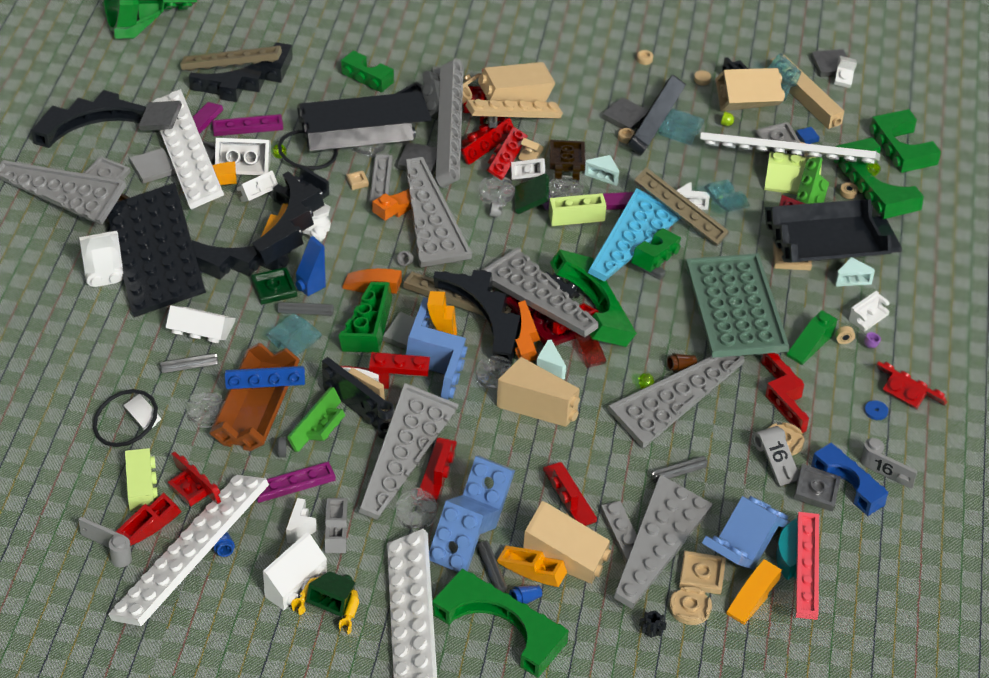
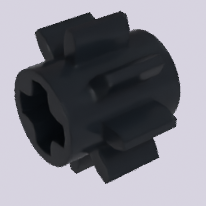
(652, 624)

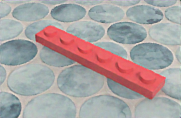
(807, 566)

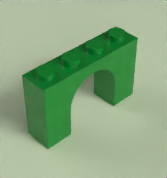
(903, 155)

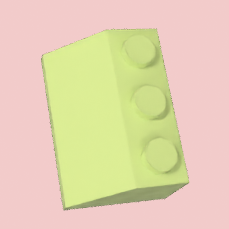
(785, 172)

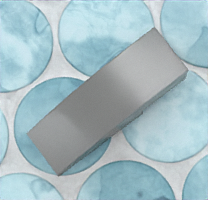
(336, 525)

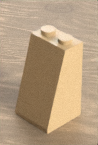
(517, 82)
(749, 88)
(537, 394)
(567, 540)

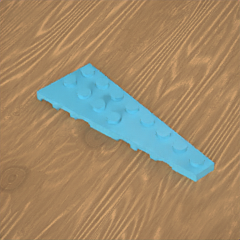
(637, 224)

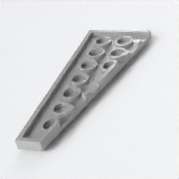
(76, 192)
(434, 225)
(525, 281)
(411, 432)
(665, 528)

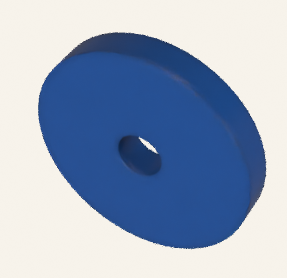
(882, 409)

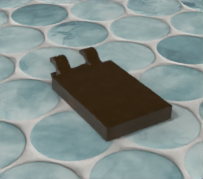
(567, 157)

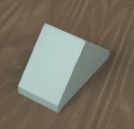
(602, 169)
(854, 273)
(551, 361)

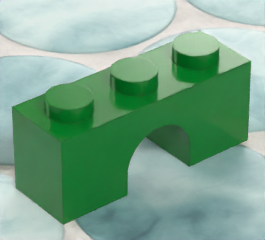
(377, 77)
(660, 250)

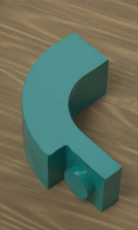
(787, 550)

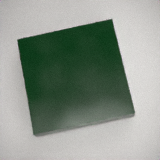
(532, 193)
(274, 285)

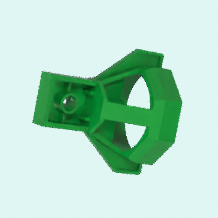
(122, 14)

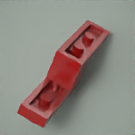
(387, 363)
(785, 390)

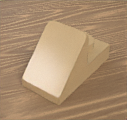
(530, 150)

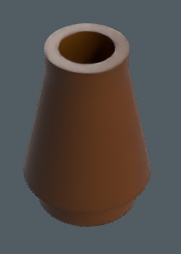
(679, 362)

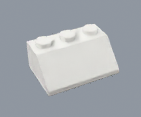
(250, 155)
(199, 323)
(292, 570)

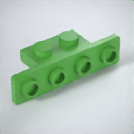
(812, 185)
(318, 421)

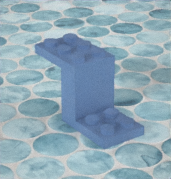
(442, 348)
(470, 514)
(747, 532)

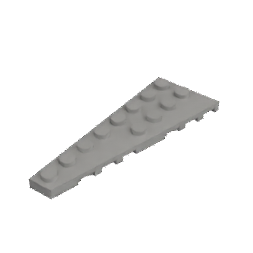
(661, 404)

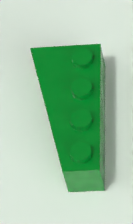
(367, 326)

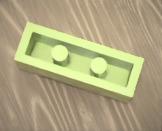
(577, 209)
(140, 478)

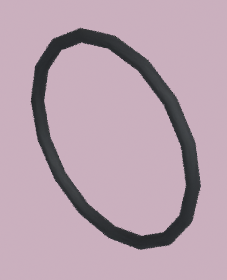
(298, 165)
(136, 438)

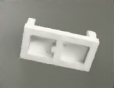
(257, 186)
(869, 311)

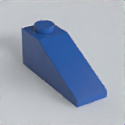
(311, 270)

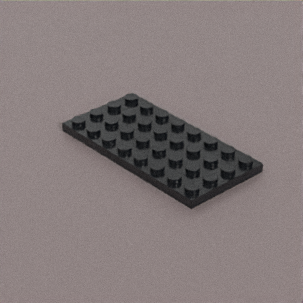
(156, 250)

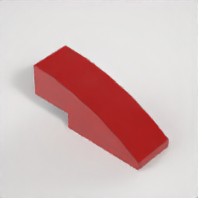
(149, 519)

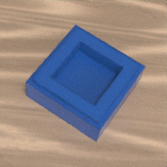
(807, 135)

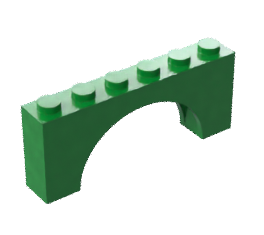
(885, 198)
(612, 321)
(470, 595)

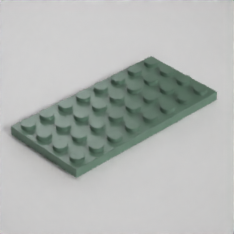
(736, 305)

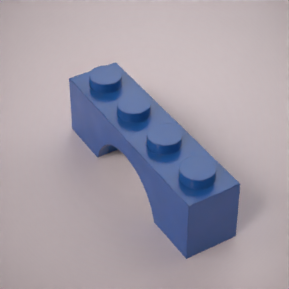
(869, 493)

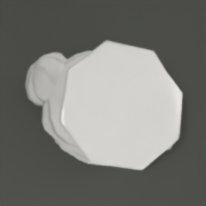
(321, 223)

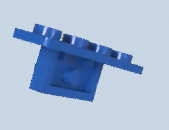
(265, 377)

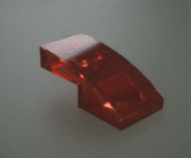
(590, 350)

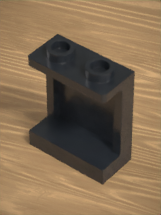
(306, 177)

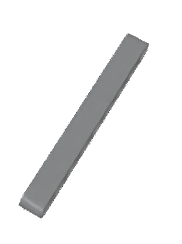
(449, 123)

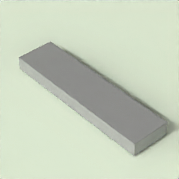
(381, 176)

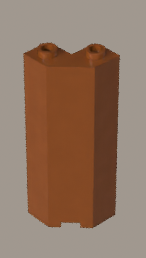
(250, 412)

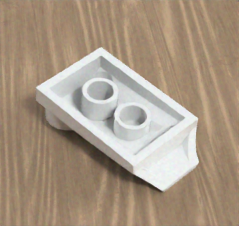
(101, 259)

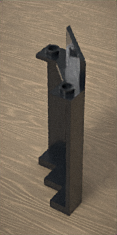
(362, 120)
(830, 231)

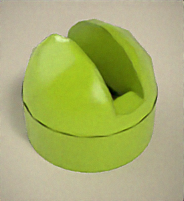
(727, 119)

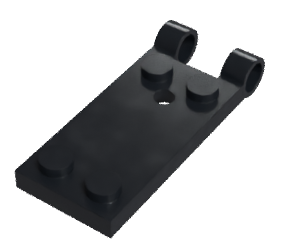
(357, 396)

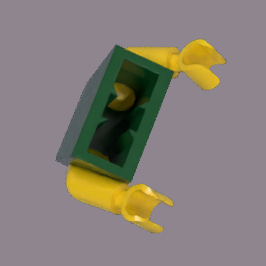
(332, 594)

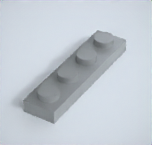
(619, 527)

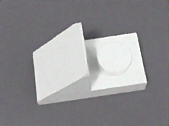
(845, 71)
(527, 169)
(699, 198)
(300, 522)

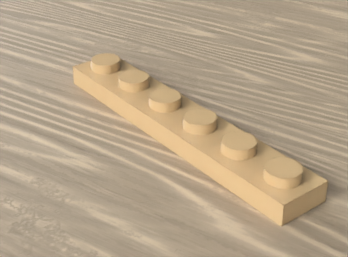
(514, 109)

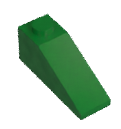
(813, 337)

